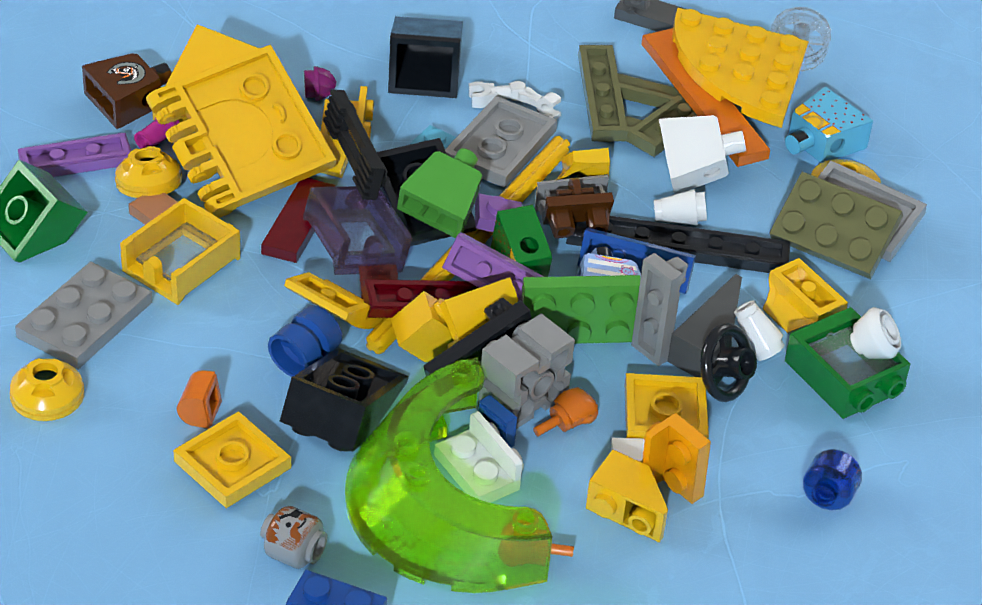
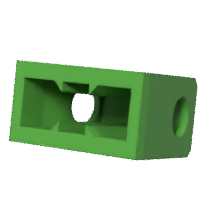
(442, 191)

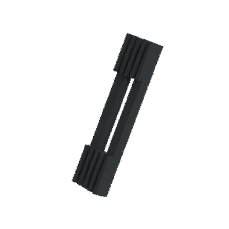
(367, 166)

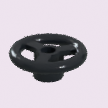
(732, 361)

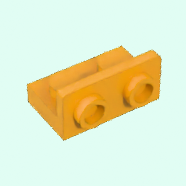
(678, 456)

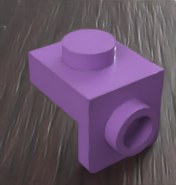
(487, 207)

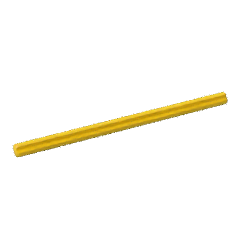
(520, 188)

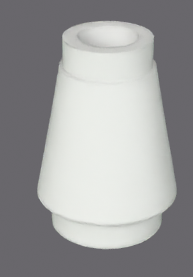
(681, 208)
(760, 331)

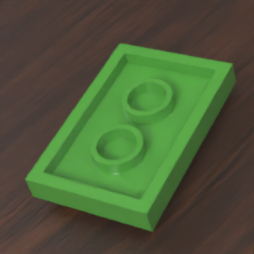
(586, 306)

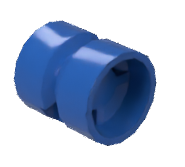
(304, 340)

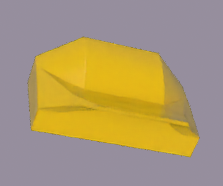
(585, 163)
(800, 296)

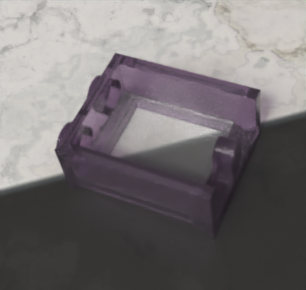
(357, 229)

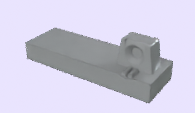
(657, 306)

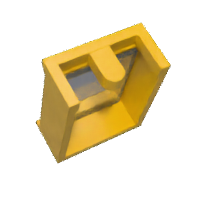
(179, 250)

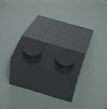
(400, 165)
(341, 399)

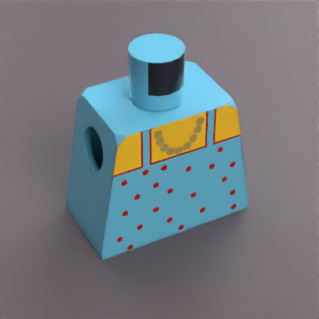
(828, 127)

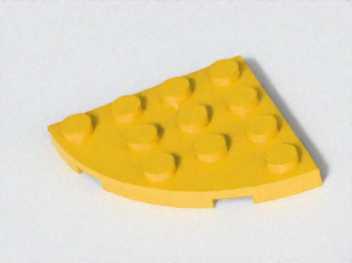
(740, 63)

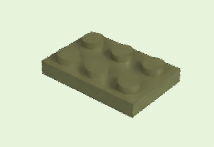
(836, 224)

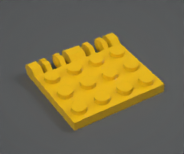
(248, 127)

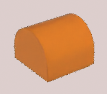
(200, 399)

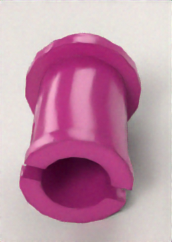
(153, 134)

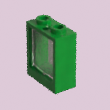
(836, 372)

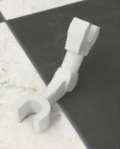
(483, 93)

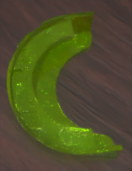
(421, 519)

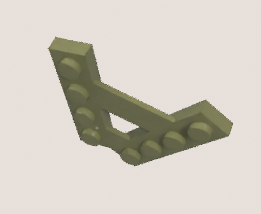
(604, 98)

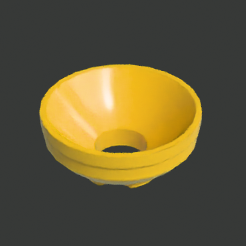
(148, 173)
(46, 398)

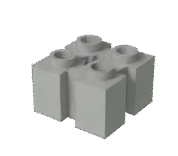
(527, 367)

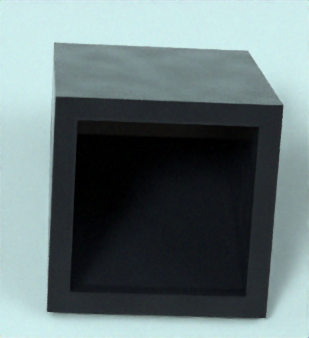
(425, 57)

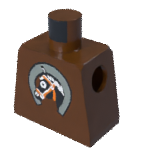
(121, 86)

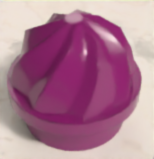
(318, 83)

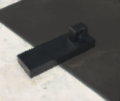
(502, 321)

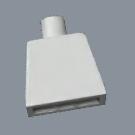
(697, 150)

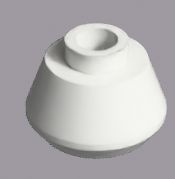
(876, 335)

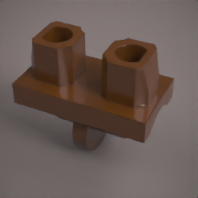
(577, 205)

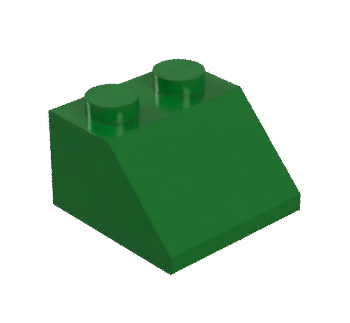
(35, 212)

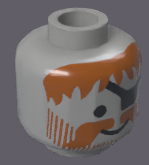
(293, 537)

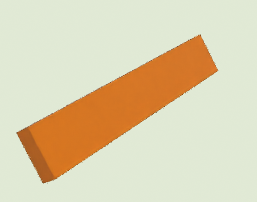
(665, 54)

